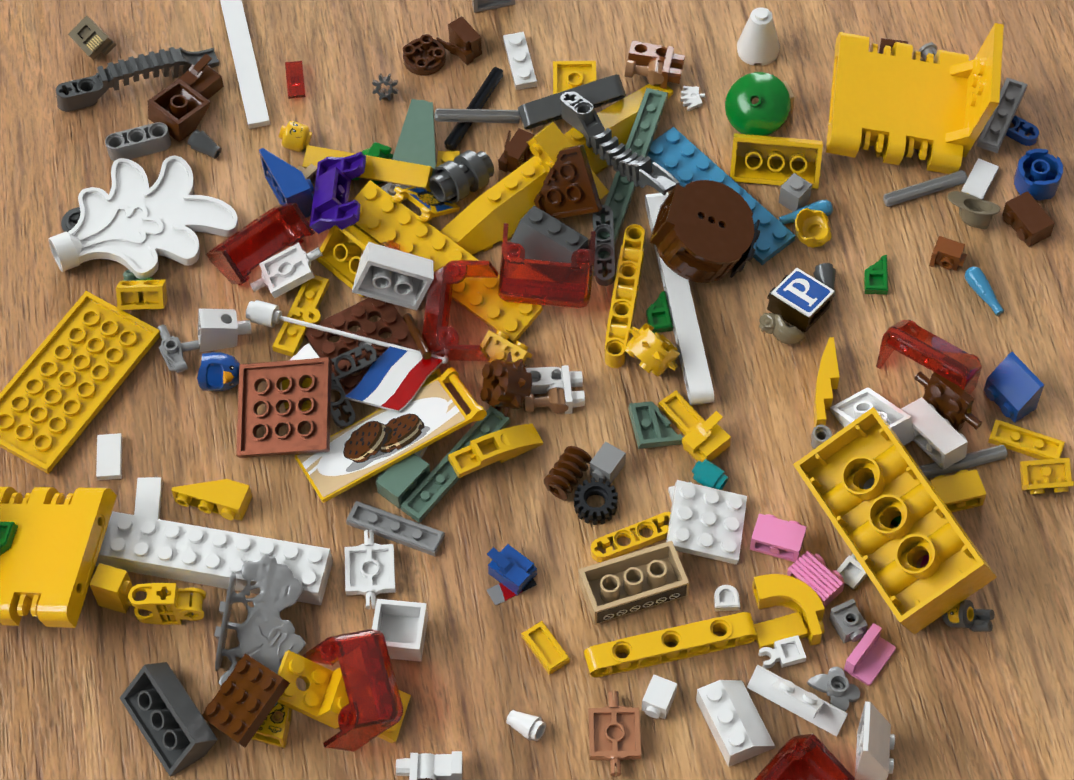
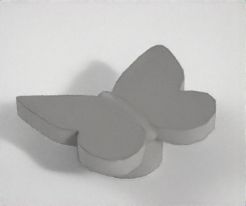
(836, 687)

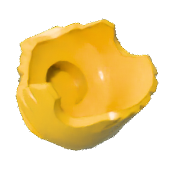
(812, 228)

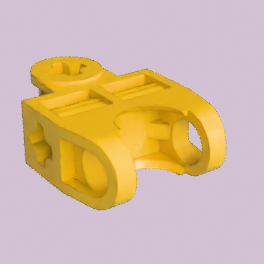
(176, 603)

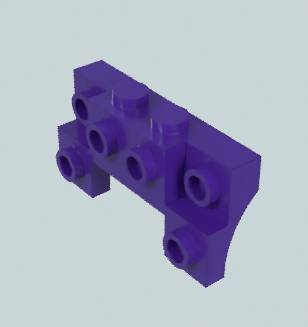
(332, 192)

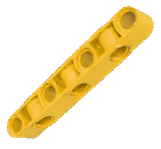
(624, 295)
(650, 648)

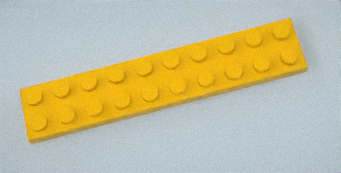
(391, 221)

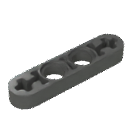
(604, 245)

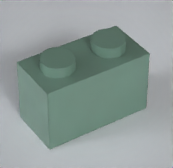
(402, 479)

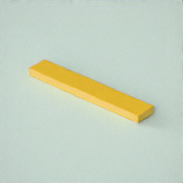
(378, 168)

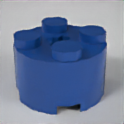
(1038, 174)

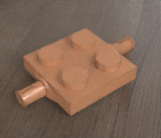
(614, 733)

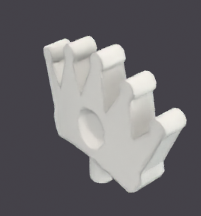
(691, 97)

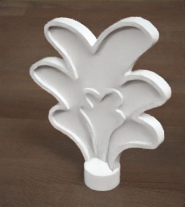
(143, 221)

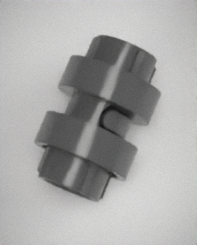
(457, 179)

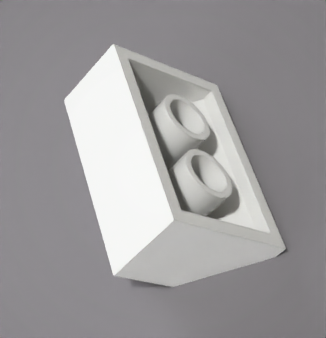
(393, 276)
(733, 720)

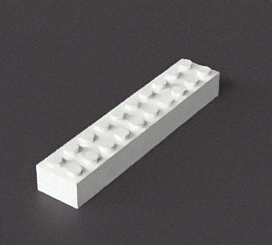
(207, 554)

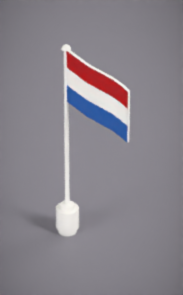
(391, 378)

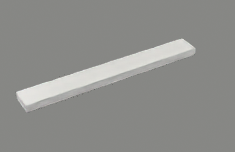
(245, 63)

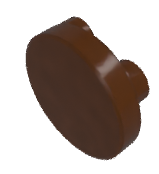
(424, 55)

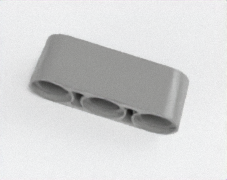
(138, 141)

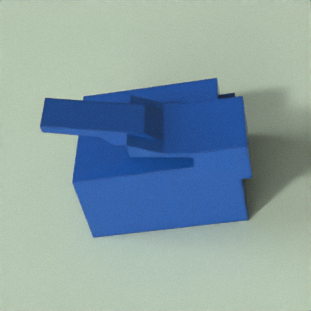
(511, 568)

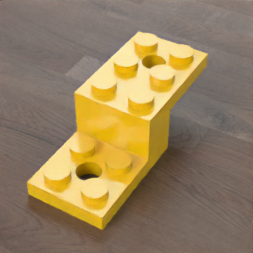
(323, 694)

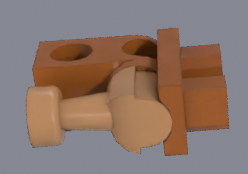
(655, 63)

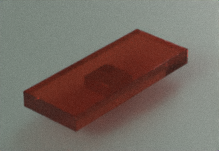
(295, 79)

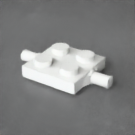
(286, 270)
(369, 569)

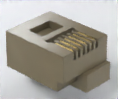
(91, 38)

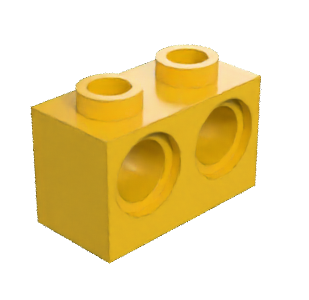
(141, 294)

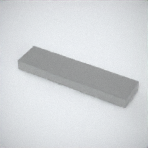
(1001, 119)
(395, 528)

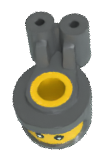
(966, 616)

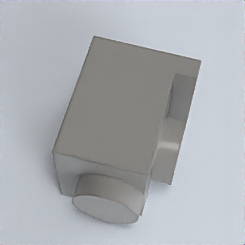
(848, 630)

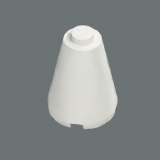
(759, 39)

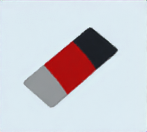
(500, 593)

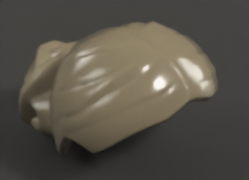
(776, 325)

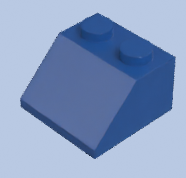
(1014, 388)

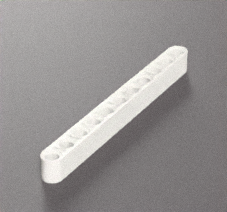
(684, 321)

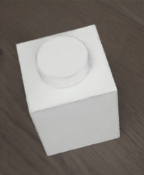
(659, 697)

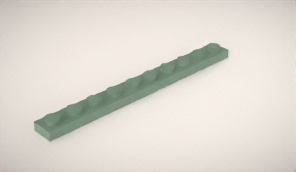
(638, 142)

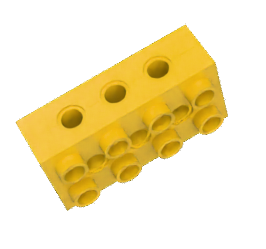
(863, 518)

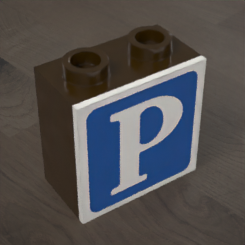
(800, 299)

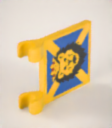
(425, 201)

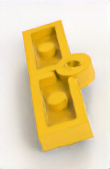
(303, 309)

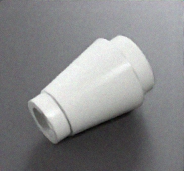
(527, 725)

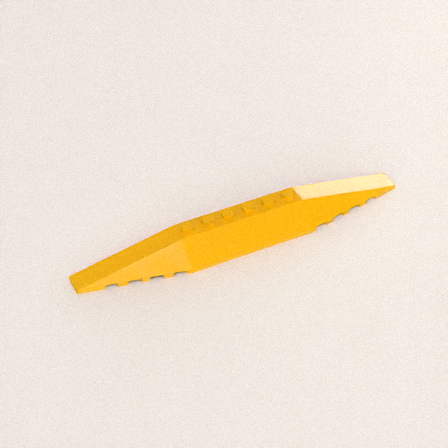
(511, 198)

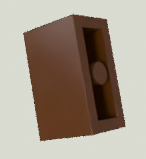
(1028, 219)

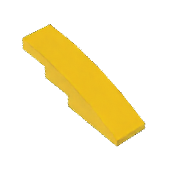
(827, 380)

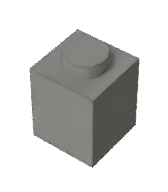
(795, 193)
(607, 463)

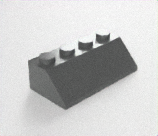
(167, 717)

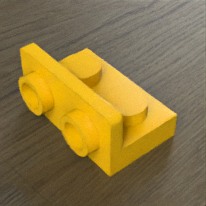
(498, 347)

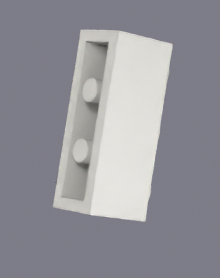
(936, 434)

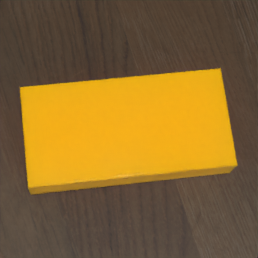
(680, 412)
(780, 629)
(545, 647)

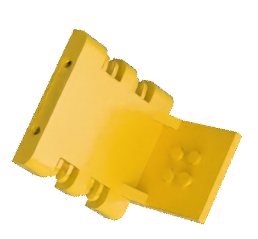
(912, 101)
(51, 552)

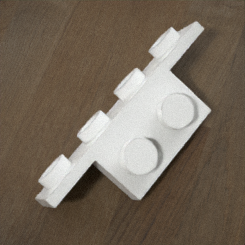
(797, 700)

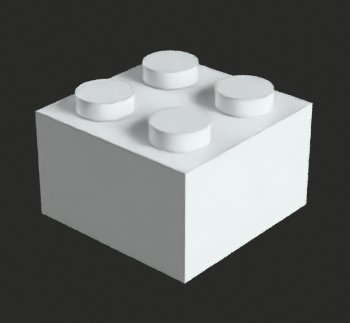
(402, 627)

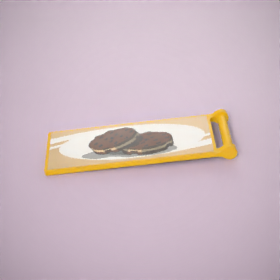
(389, 437)

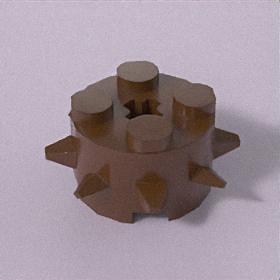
(506, 384)

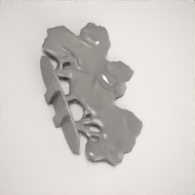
(263, 633)

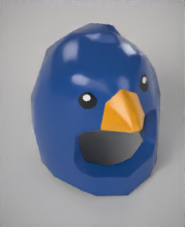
(218, 372)

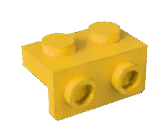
(1046, 474)

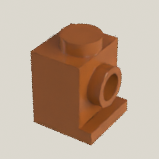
(948, 254)

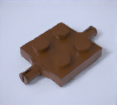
(948, 400)

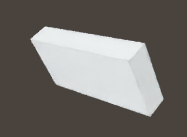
(980, 179)
(109, 457)
(148, 497)

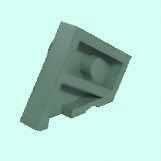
(651, 426)

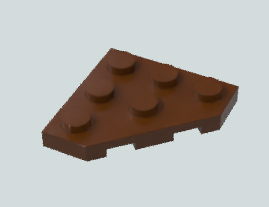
(569, 186)

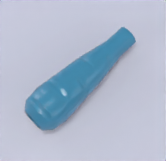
(823, 205)
(980, 284)

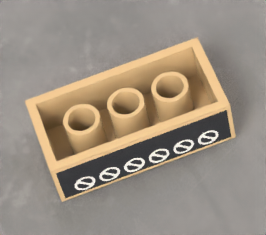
(633, 582)

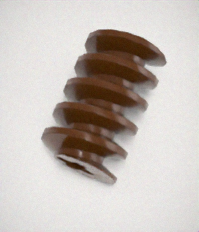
(566, 471)

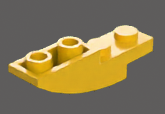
(495, 447)

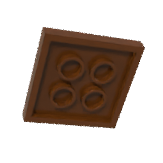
(245, 700)

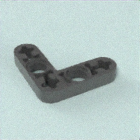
(335, 384)

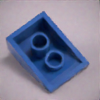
(287, 182)

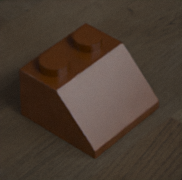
(178, 108)

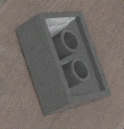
(547, 237)

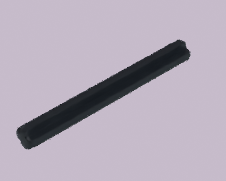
(477, 103)

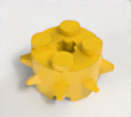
(652, 349)

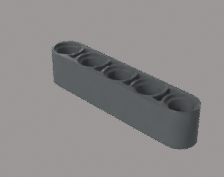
(549, 108)

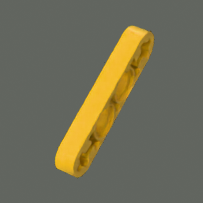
(633, 534)

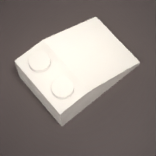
(861, 402)
(873, 745)

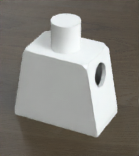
(220, 329)

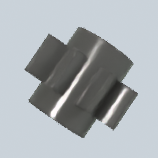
(382, 92)

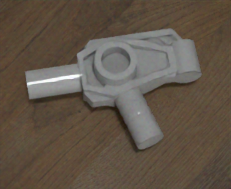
(173, 350)

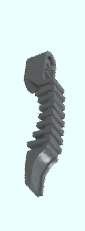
(87, 91)
(583, 117)

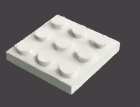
(707, 521)

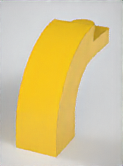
(792, 593)

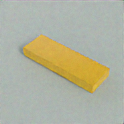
(1025, 441)

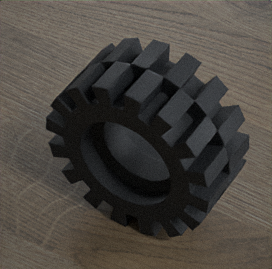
(595, 488)

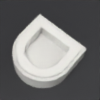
(726, 599)

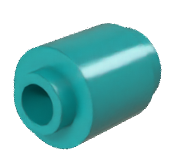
(709, 475)

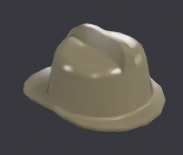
(973, 210)

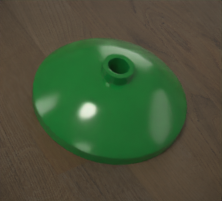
(767, 114)

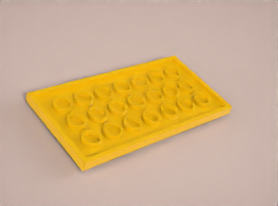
(70, 380)

